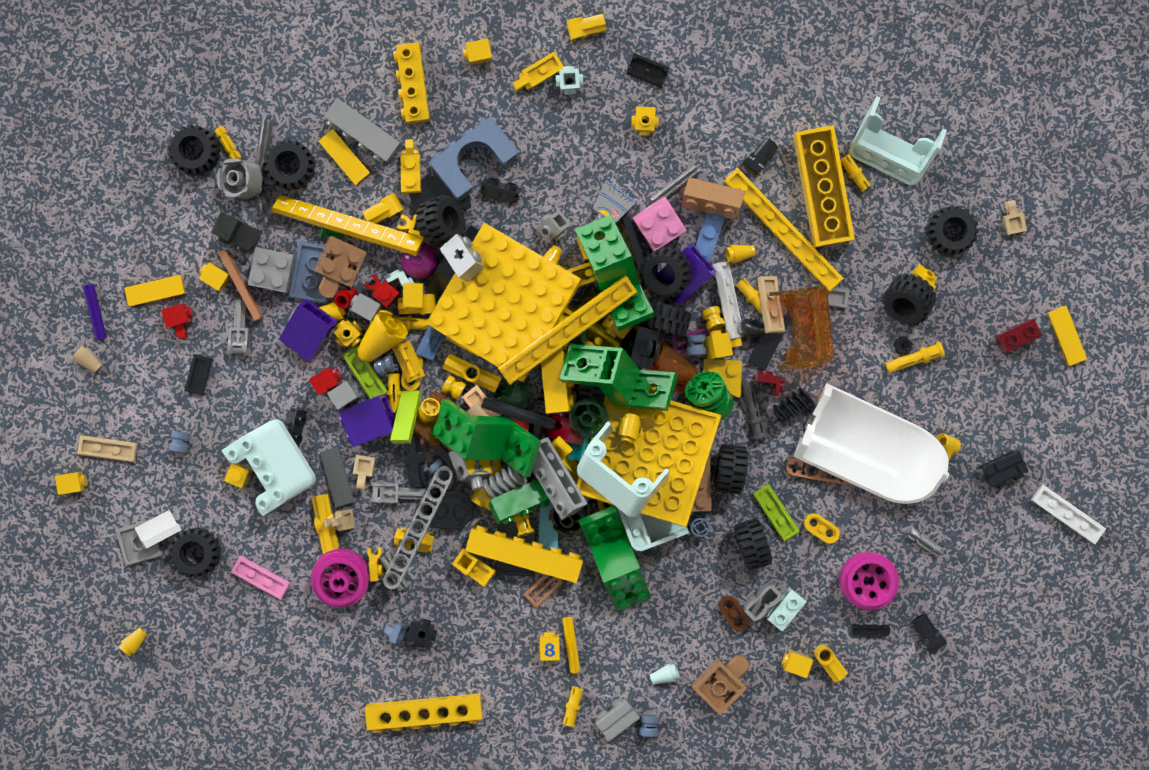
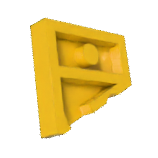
(730, 372)

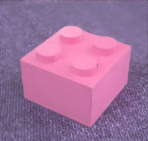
(658, 224)

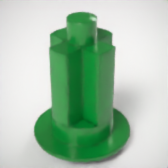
(327, 233)

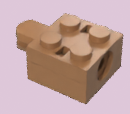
(339, 266)
(720, 681)

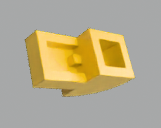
(474, 567)

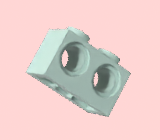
(785, 609)

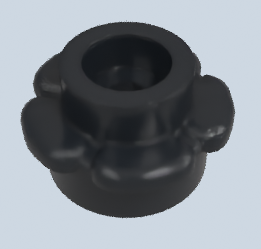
(907, 345)

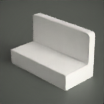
(157, 529)

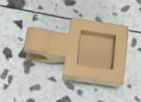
(1014, 221)
(363, 467)
(343, 520)

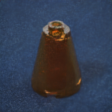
(671, 361)

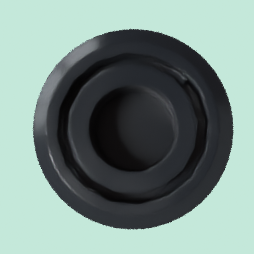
(752, 330)

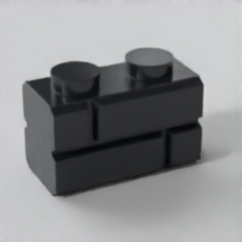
(1004, 468)

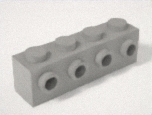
(362, 130)
(557, 481)

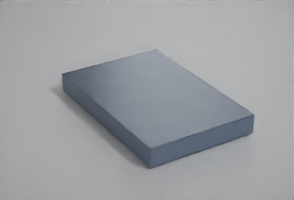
(304, 280)

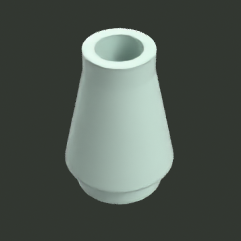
(665, 675)

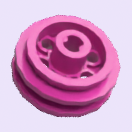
(331, 595)
(883, 595)

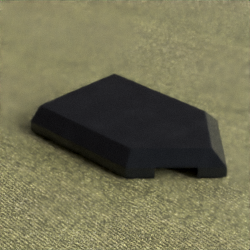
(453, 511)

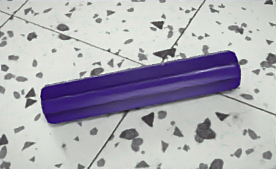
(94, 311)

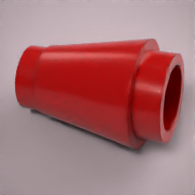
(344, 297)

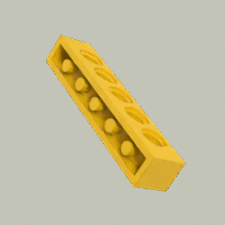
(451, 703)

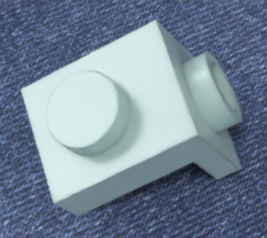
(399, 275)

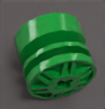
(710, 393)

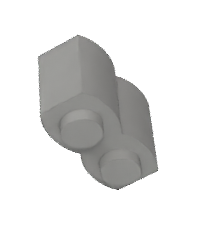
(765, 598)

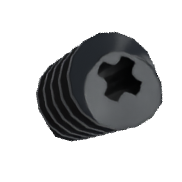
(792, 406)

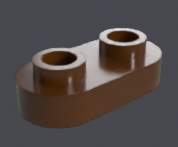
(733, 612)

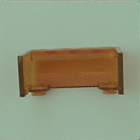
(810, 326)

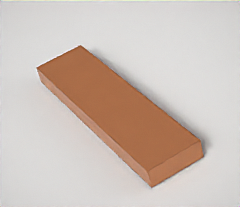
(241, 285)

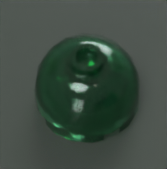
(515, 394)
(588, 417)

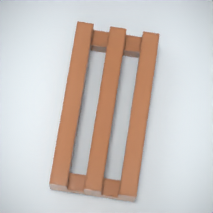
(531, 598)

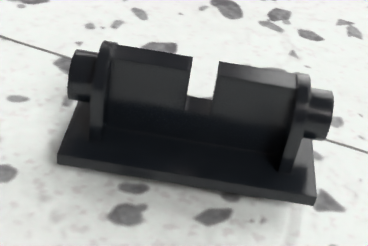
(493, 187)
(297, 420)

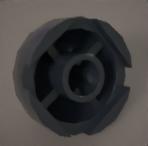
(570, 525)

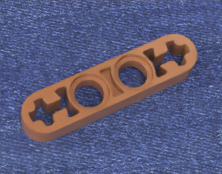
(821, 475)

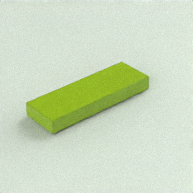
(364, 373)
(405, 417)
(775, 512)

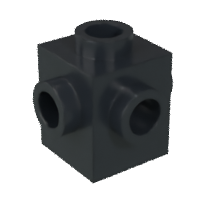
(415, 636)

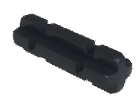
(870, 629)

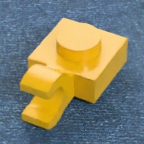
(374, 568)

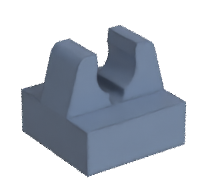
(396, 632)

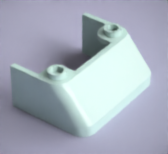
(891, 153)
(626, 497)

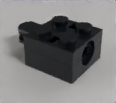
(642, 346)

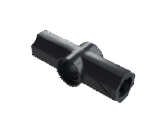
(414, 461)

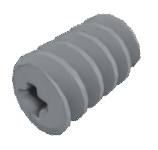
(503, 482)

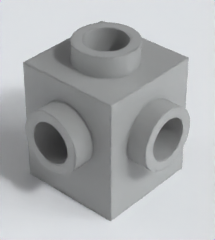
(550, 229)

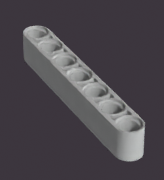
(411, 534)

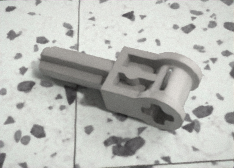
(239, 335)
(392, 492)

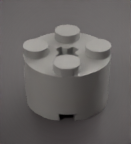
(240, 178)

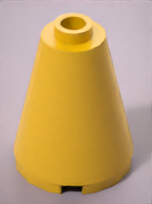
(381, 336)

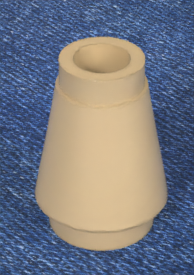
(87, 359)

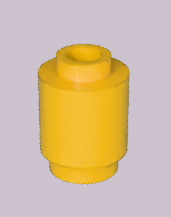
(334, 311)
(629, 428)

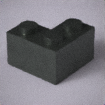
(232, 230)

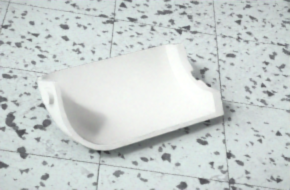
(872, 448)

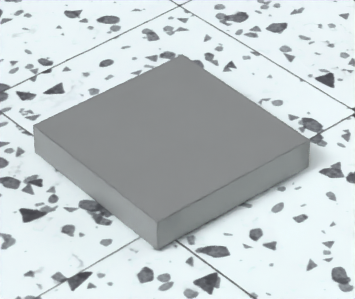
(132, 547)

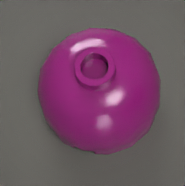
(422, 265)

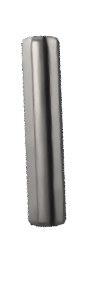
(264, 143)
(676, 184)

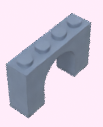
(485, 135)

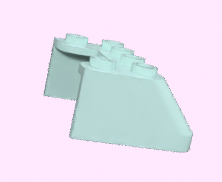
(275, 462)
(649, 532)

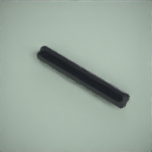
(518, 413)

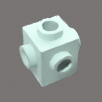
(569, 72)

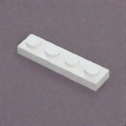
(728, 299)
(1068, 514)

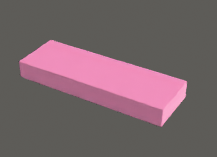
(260, 577)

